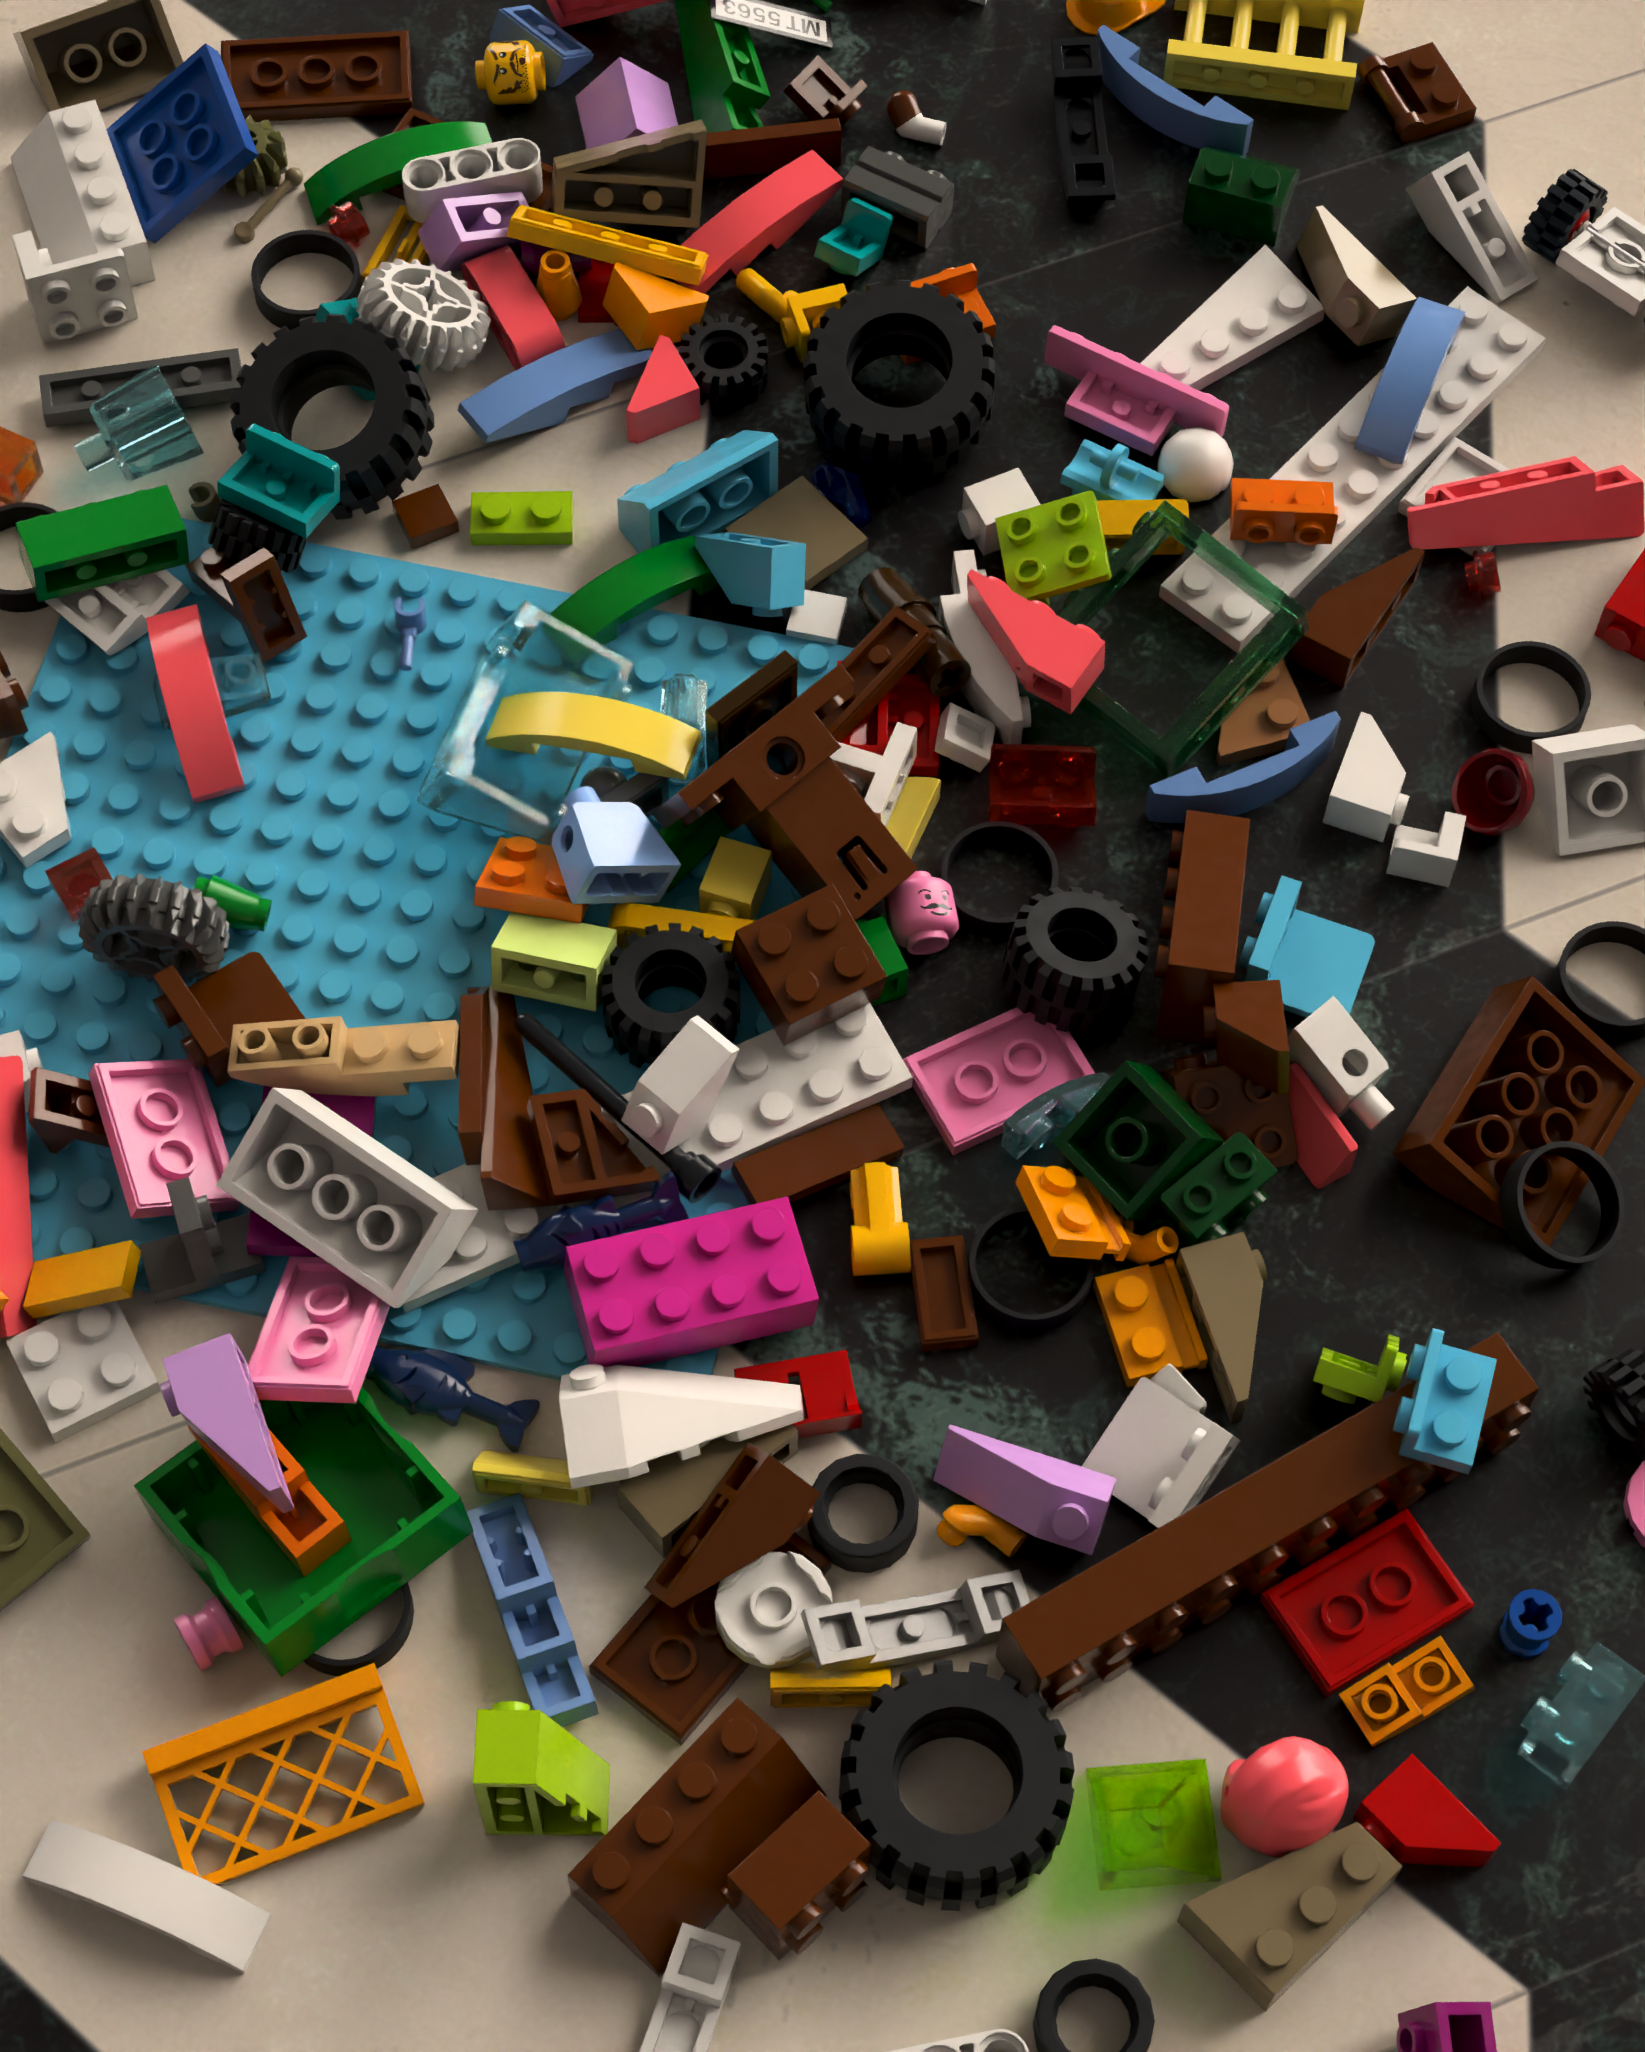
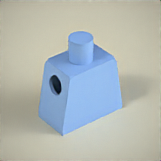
(611, 852)

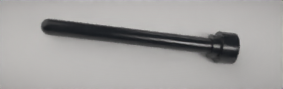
(693, 1172)

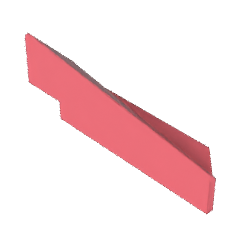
(1530, 506)
(15, 1212)

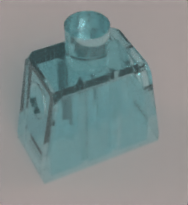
(139, 428)

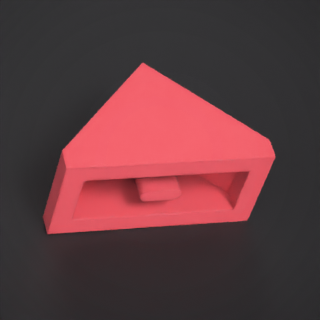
(664, 396)

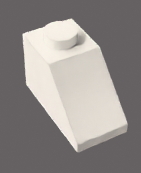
(1367, 785)
(680, 1086)

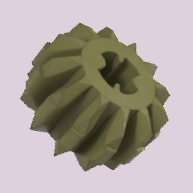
(265, 168)

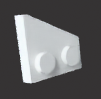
(33, 801)

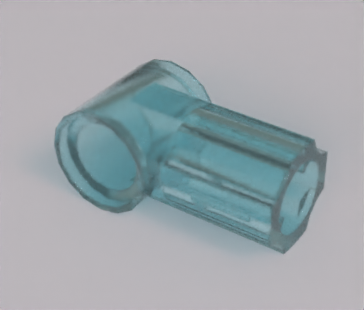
(686, 701)

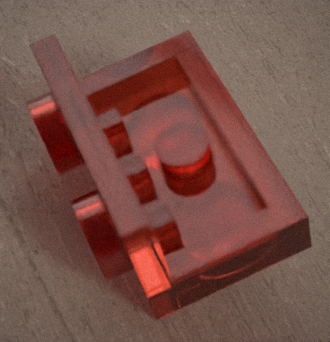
(1042, 784)

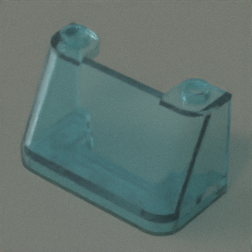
(506, 787)

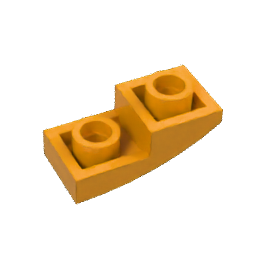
(1407, 1691)

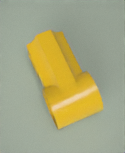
(878, 1235)

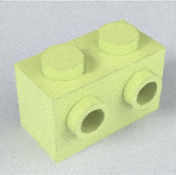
(551, 960)

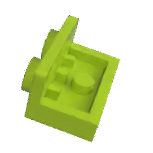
(1349, 1377)

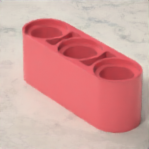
(515, 307)

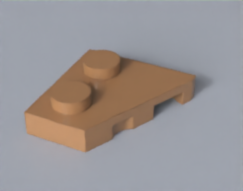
(1262, 719)

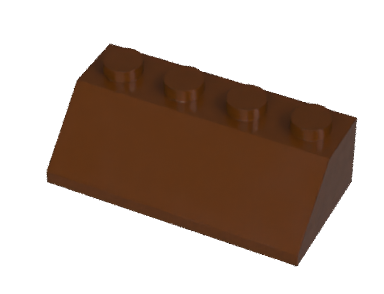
(690, 1833)

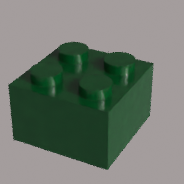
(1136, 1140)

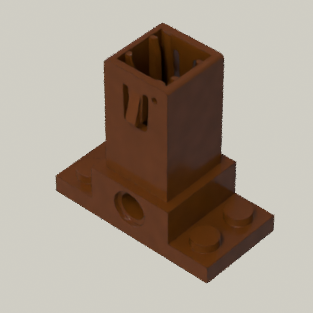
(800, 803)

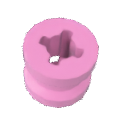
(208, 1633)

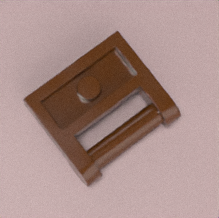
(1428, 85)

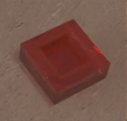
(75, 878)

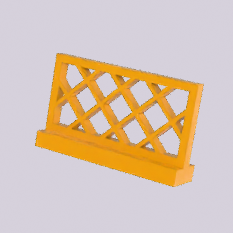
(267, 1727)

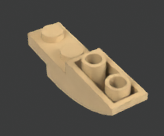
(340, 1060)

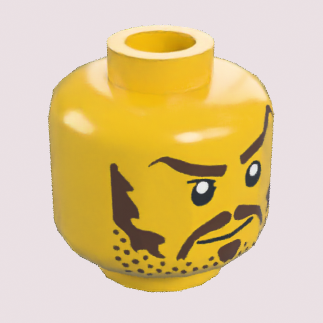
(511, 72)

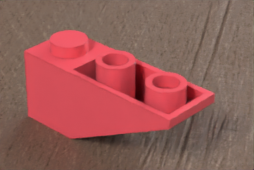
(1042, 649)

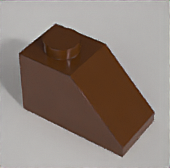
(1250, 1031)

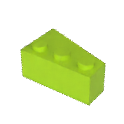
(536, 1776)

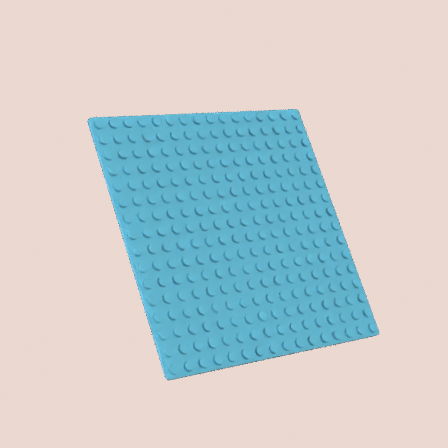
(362, 887)

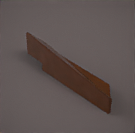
(494, 1102)

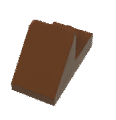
(64, 1110)

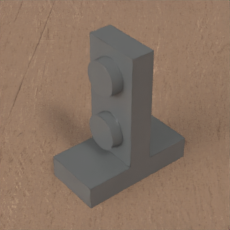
(202, 1252)

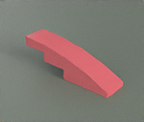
(763, 217)

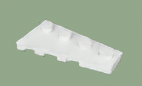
(1238, 323)

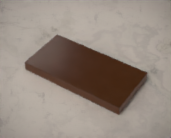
(321, 75)
(674, 1658)

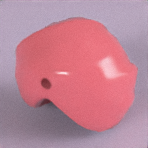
(1284, 1796)

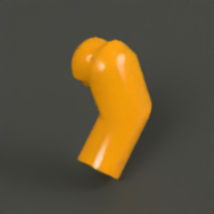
(974, 1520)

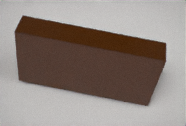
(942, 1294)

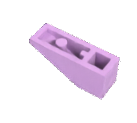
(221, 1406)
(1027, 1488)

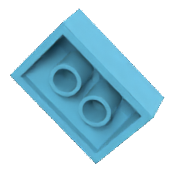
(702, 492)

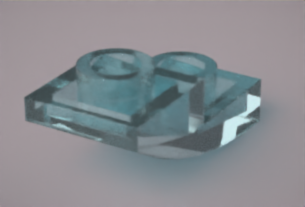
(239, 682)
(1056, 1108)

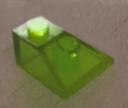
(1153, 1824)

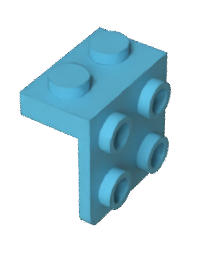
(1305, 953)

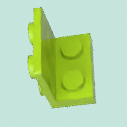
(1054, 547)

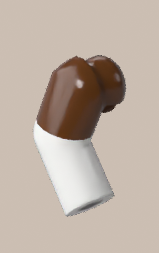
(910, 122)

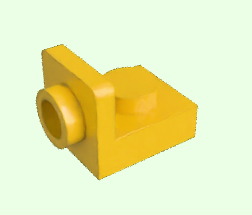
(805, 313)

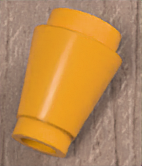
(558, 285)

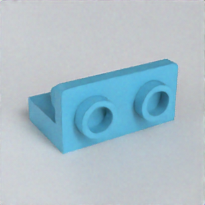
(1447, 1404)

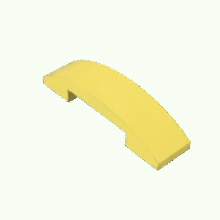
(597, 726)

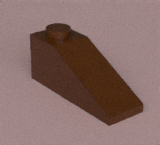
(1353, 616)
(742, 1520)

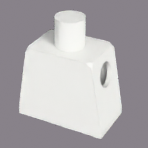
(1341, 1063)

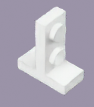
(879, 776)

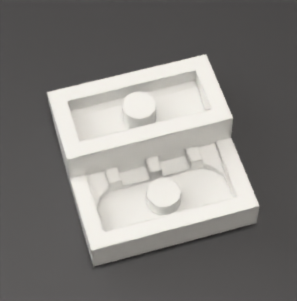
(118, 611)

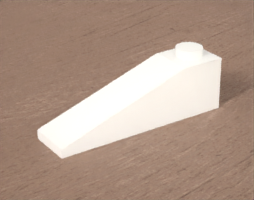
(633, 1414)

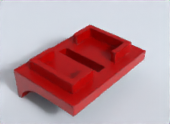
(825, 1389)

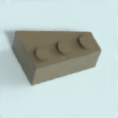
(635, 179)
(1290, 1911)

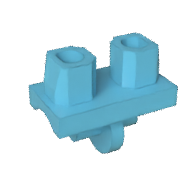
(1110, 474)

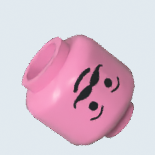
(922, 913)

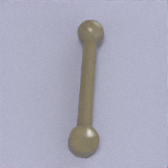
(245, 230)

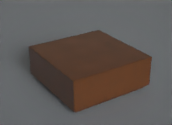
(425, 516)

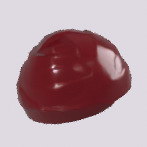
(1493, 791)

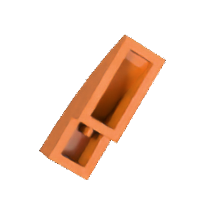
(304, 1534)

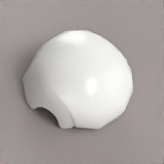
(1196, 464)

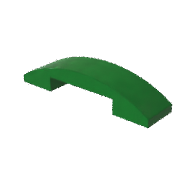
(381, 162)
(635, 588)

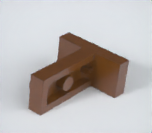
(253, 595)

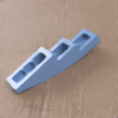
(548, 387)
(531, 1611)

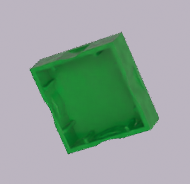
(374, 1479)

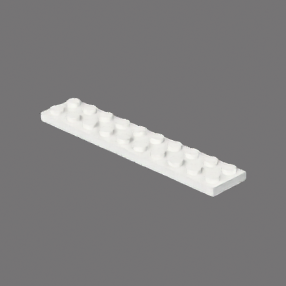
(1480, 365)
(764, 1101)

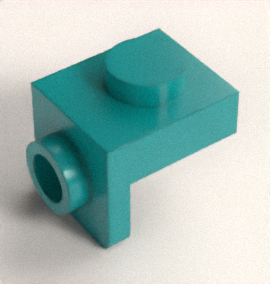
(857, 241)

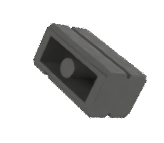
(914, 197)

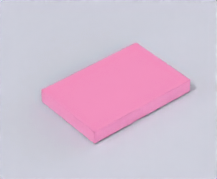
(990, 1073)
(161, 1132)
(316, 1336)

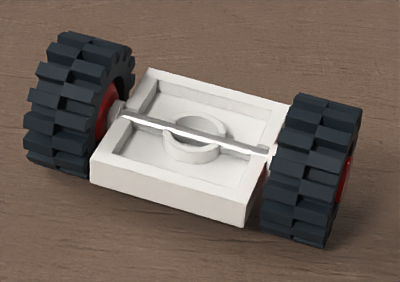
(1599, 253)

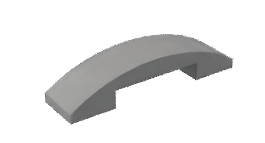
(913, 1628)

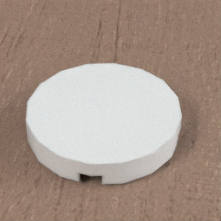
(763, 1605)

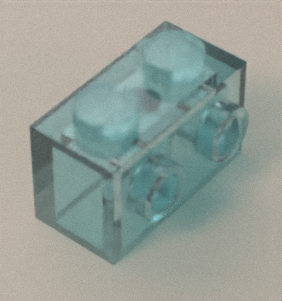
(1581, 1714)

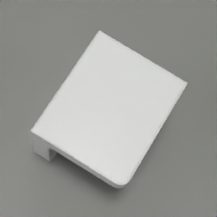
(1427, 854)

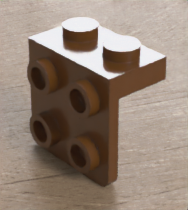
(210, 1007)
(1235, 1105)

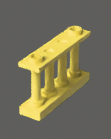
(1261, 73)

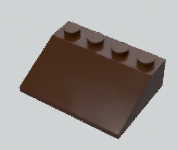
(1513, 1085)

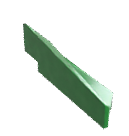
(720, 69)

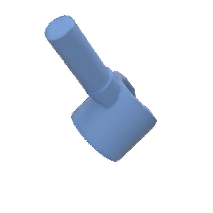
(409, 625)

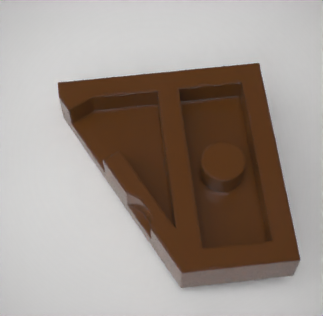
(583, 1151)

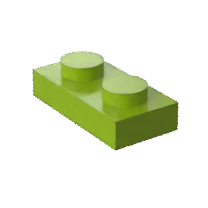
(521, 518)

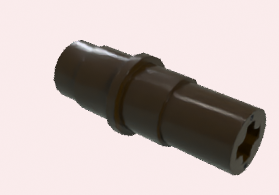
(943, 665)

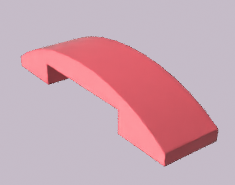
(194, 703)

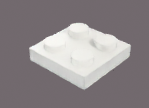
(82, 1367)

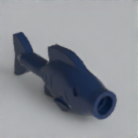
(547, 1242)
(437, 1386)

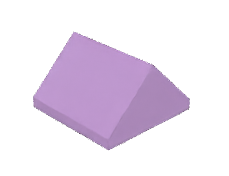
(624, 105)

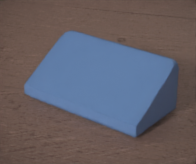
(560, 50)

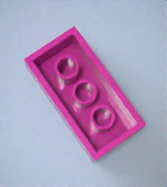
(691, 1285)

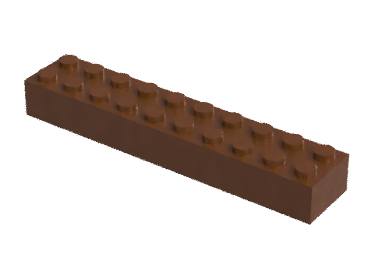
(1238, 1542)

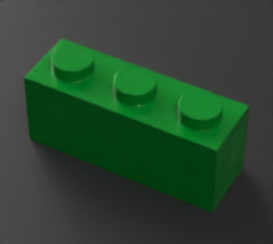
(102, 543)

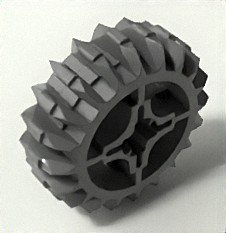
(153, 924)

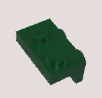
(1218, 1190)

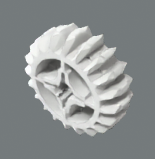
(426, 313)

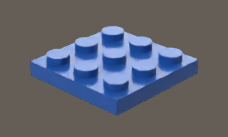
(181, 142)

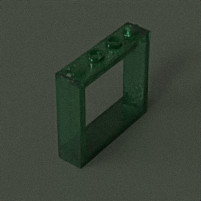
(1233, 683)

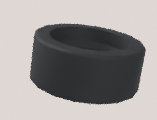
(867, 1470)
(1102, 1975)

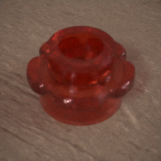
(347, 223)
(1482, 574)

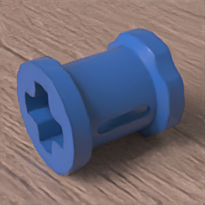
(1533, 1607)

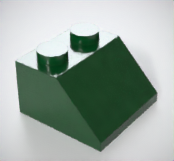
(1239, 194)

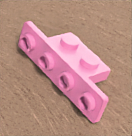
(1127, 397)

